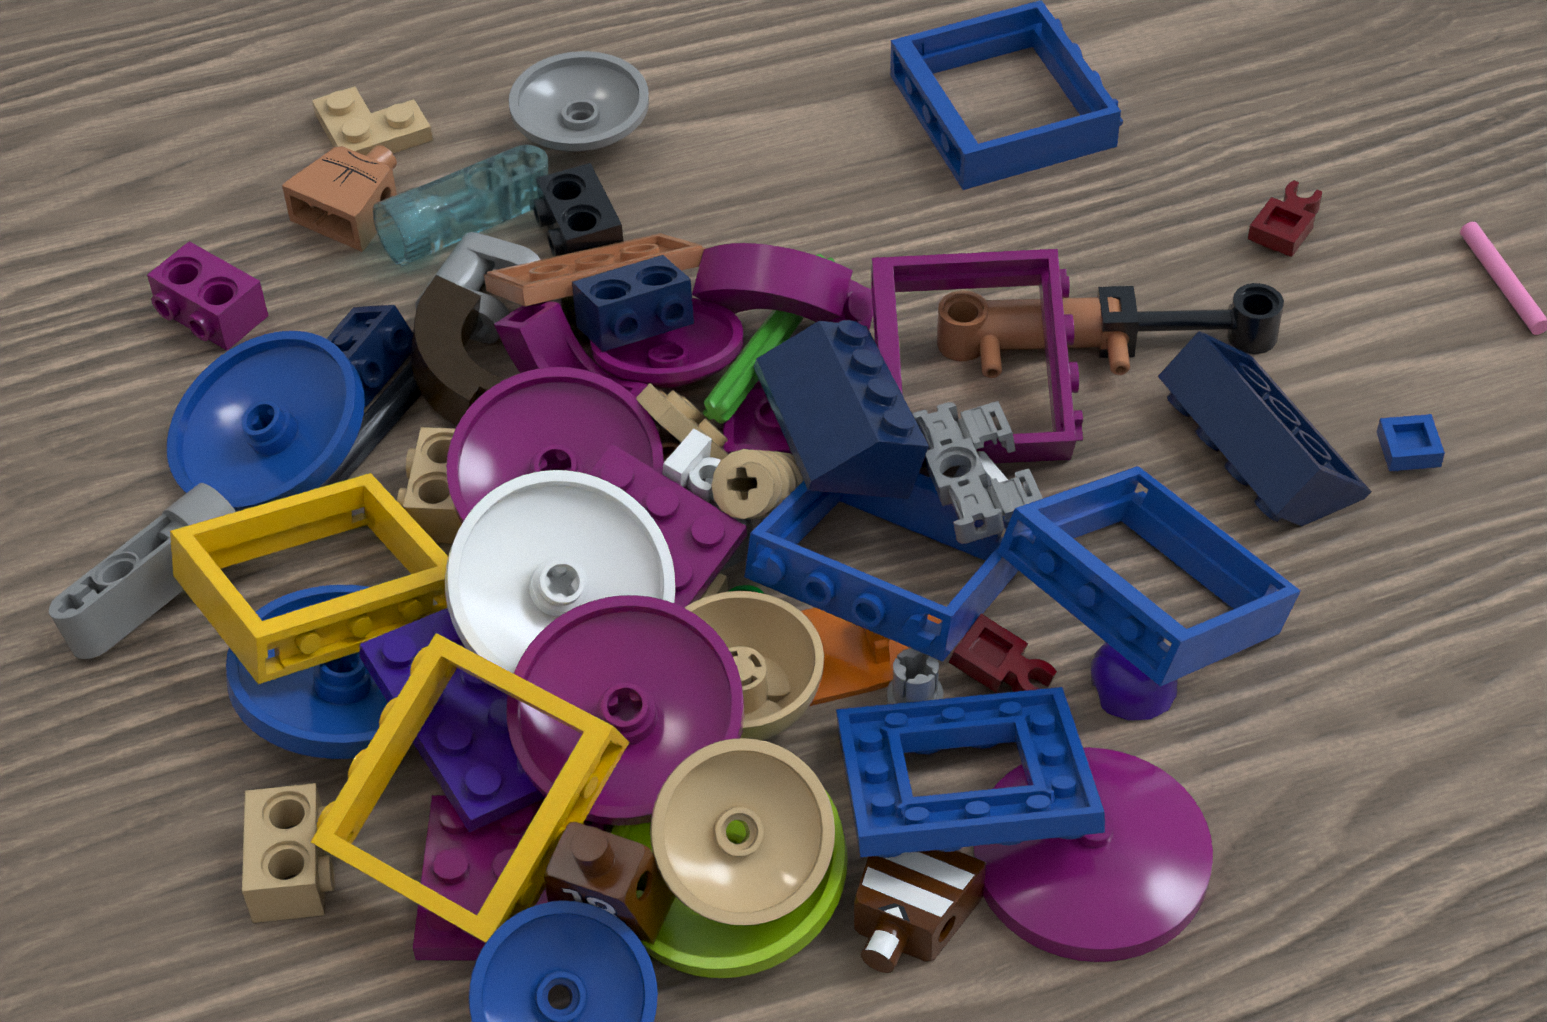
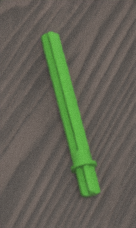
(741, 375)

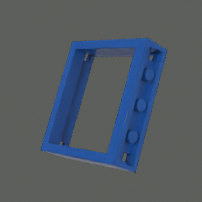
(988, 36)
(1044, 550)
(862, 598)

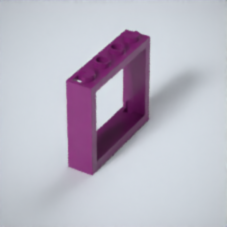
(993, 271)

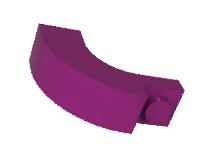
(781, 280)
(542, 338)

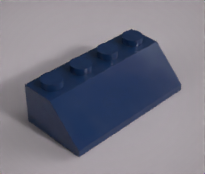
(842, 412)
(1260, 433)

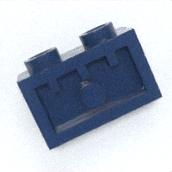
(375, 343)

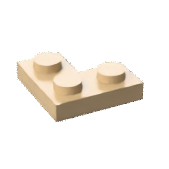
(356, 128)
(681, 417)

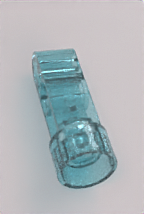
(460, 203)

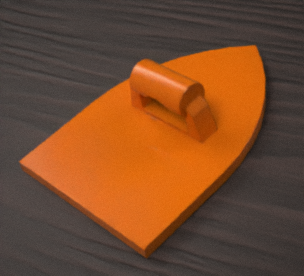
(853, 657)

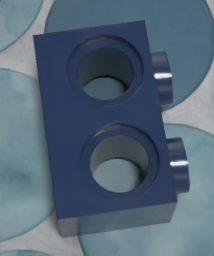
(633, 302)

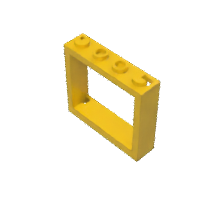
(327, 628)
(399, 724)

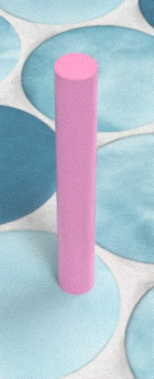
(1504, 278)

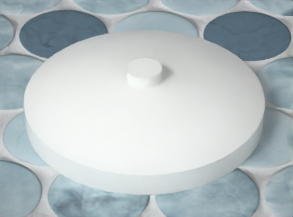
(545, 550)

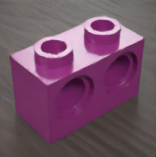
(207, 295)

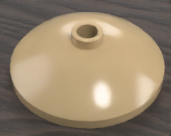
(784, 821)

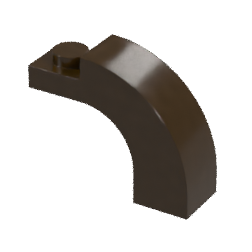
(438, 357)

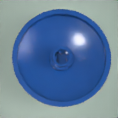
(267, 419)
(315, 711)

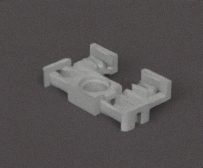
(955, 443)

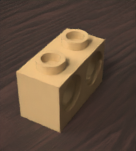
(427, 492)
(279, 852)

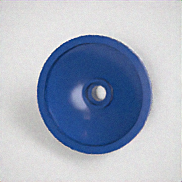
(569, 947)

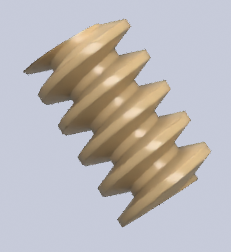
(754, 482)

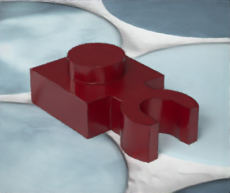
(1286, 222)
(996, 656)

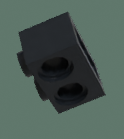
(575, 211)

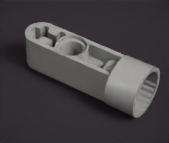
(130, 581)

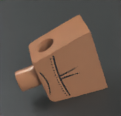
(339, 194)

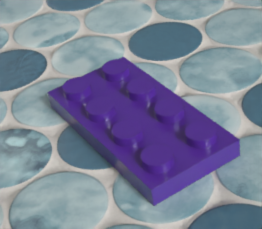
(464, 734)

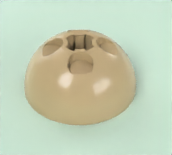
(774, 653)

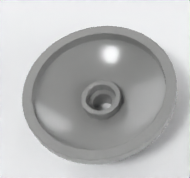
(579, 101)

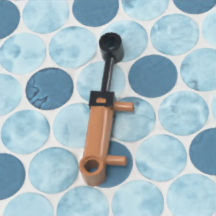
(1109, 322)

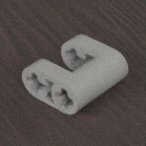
(468, 264)

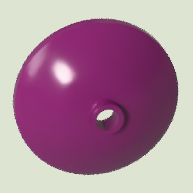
(680, 354)

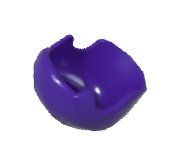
(1126, 689)

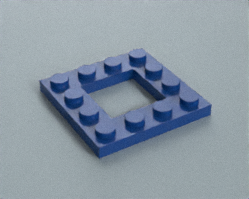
(890, 821)

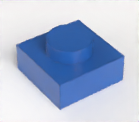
(1410, 442)

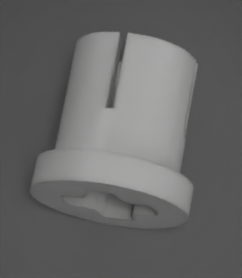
(914, 678)

